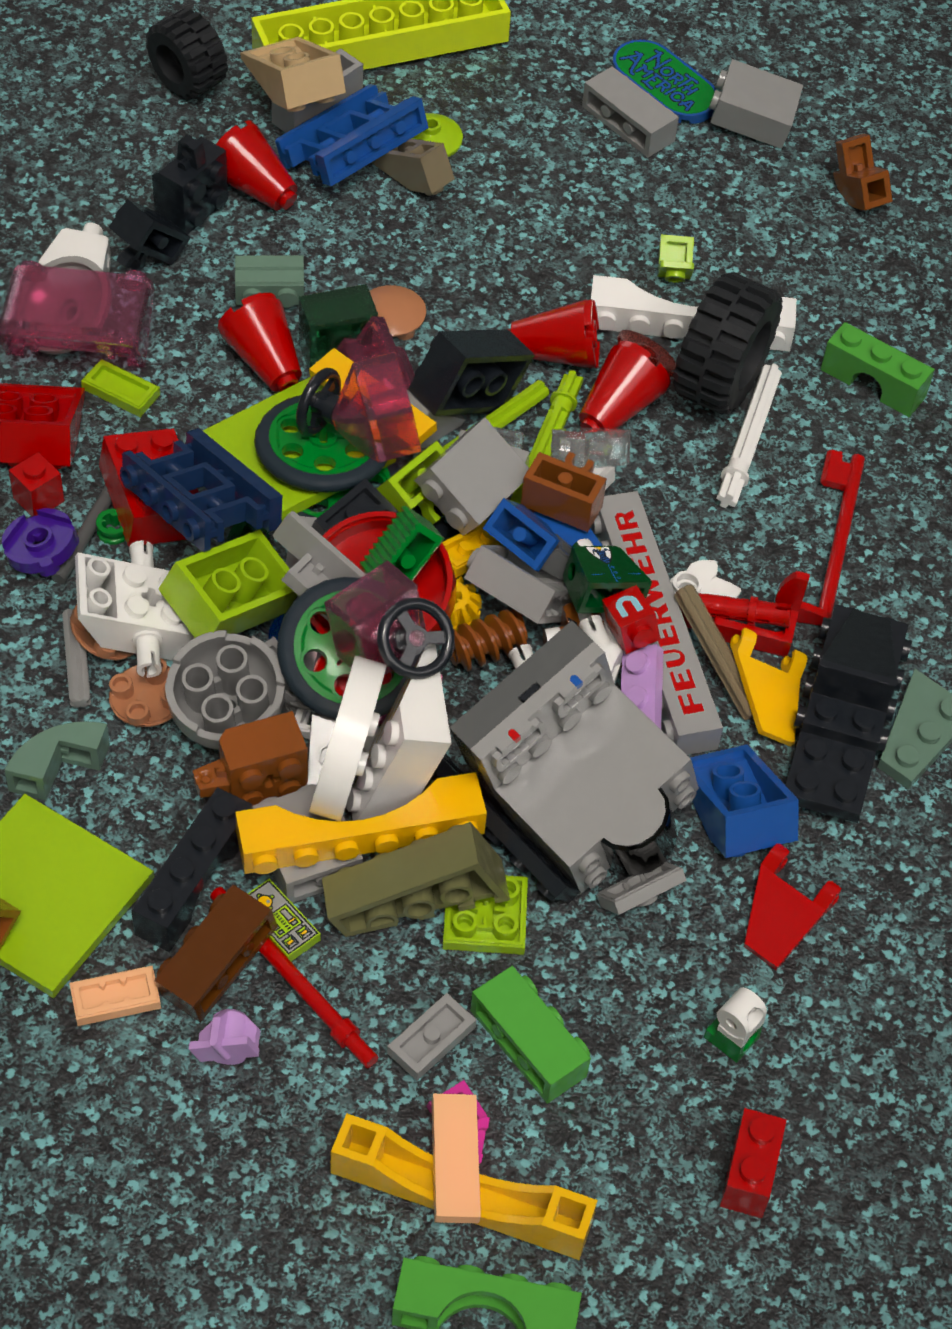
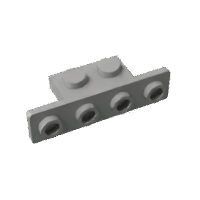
(316, 556)

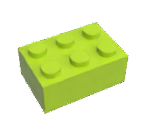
(229, 586)

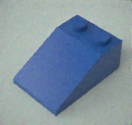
(743, 802)

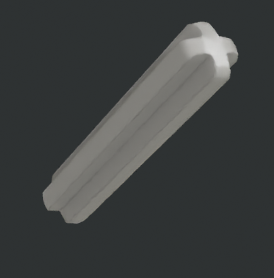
(76, 666)

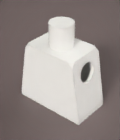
(86, 243)

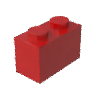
(753, 1163)

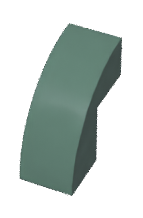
(39, 759)

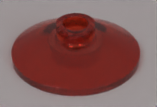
(659, 354)

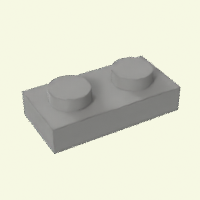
(431, 1036)

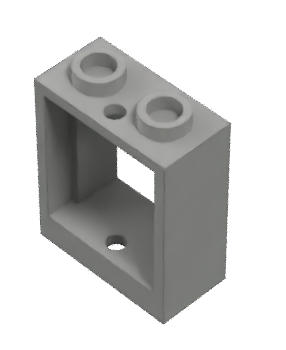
(517, 584)

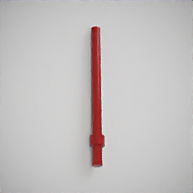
(342, 1030)

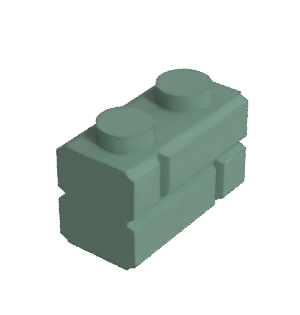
(270, 273)

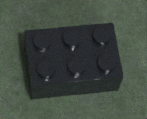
(470, 371)

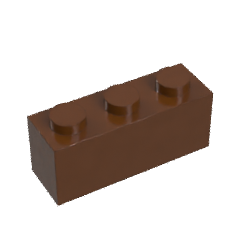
(215, 952)

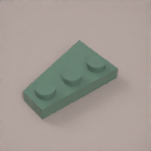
(919, 731)

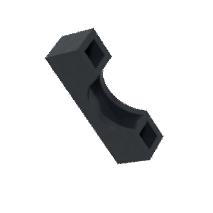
(172, 895)

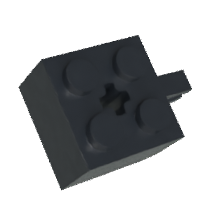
(191, 183)

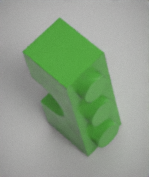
(901, 377)

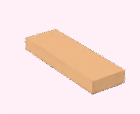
(455, 1158)

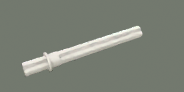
(736, 474)

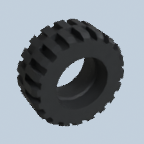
(727, 343)

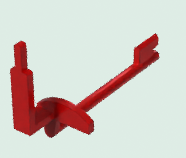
(835, 475)

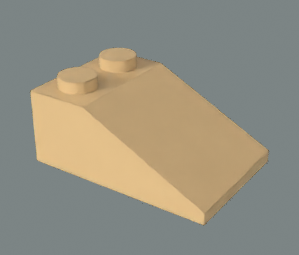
(296, 72)

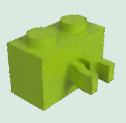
(404, 491)

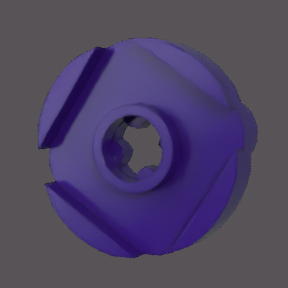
(42, 557)

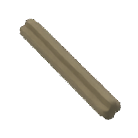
(714, 646)

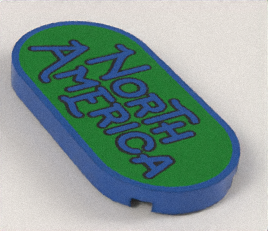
(666, 79)

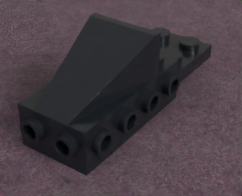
(846, 710)

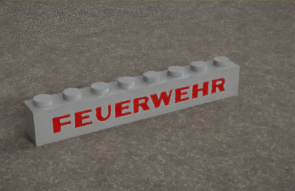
(687, 704)

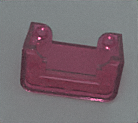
(77, 311)

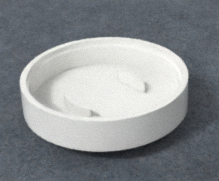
(345, 750)

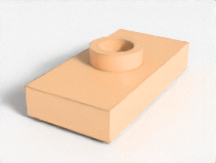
(115, 995)

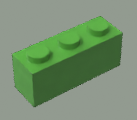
(531, 1033)

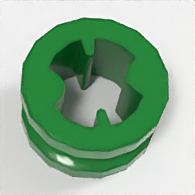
(109, 535)

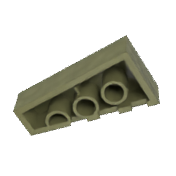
(415, 881)

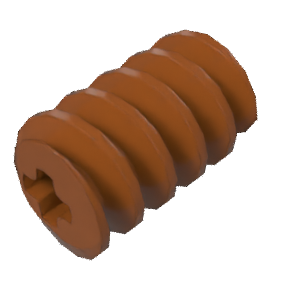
(488, 638)

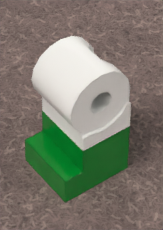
(737, 1024)

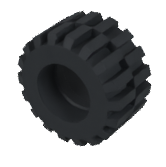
(186, 53)

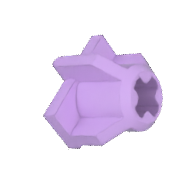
(227, 1039)

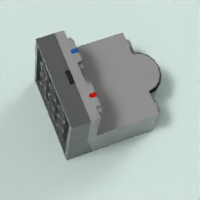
(577, 763)

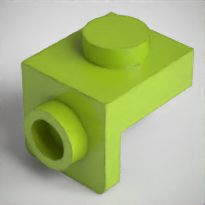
(675, 258)

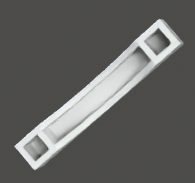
(628, 307)

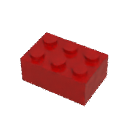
(137, 518)

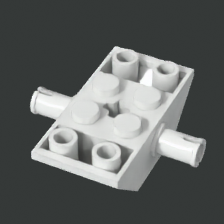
(125, 608)

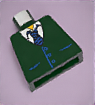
(599, 573)

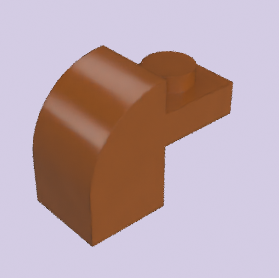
(857, 177)

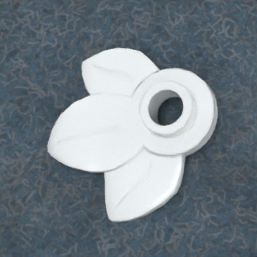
(703, 577)

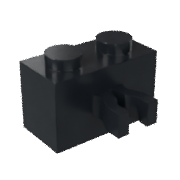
(147, 235)

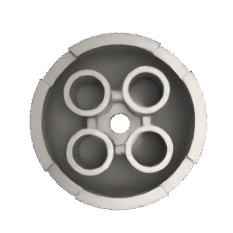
(219, 674)

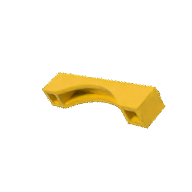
(280, 839)
(532, 1213)

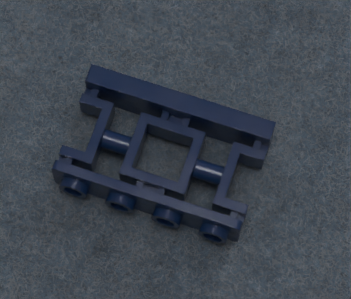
(232, 494)

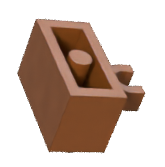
(564, 490)

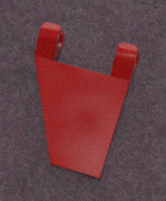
(781, 913)

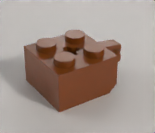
(257, 761)

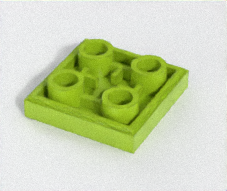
(490, 925)

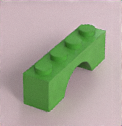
(435, 1292)

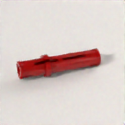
(747, 610)

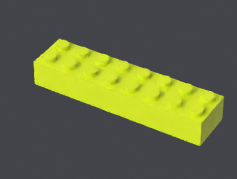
(389, 30)

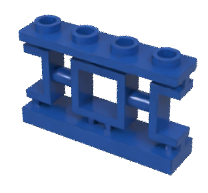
(352, 134)

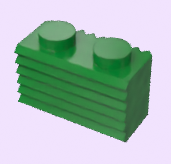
(405, 544)

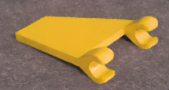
(770, 691)

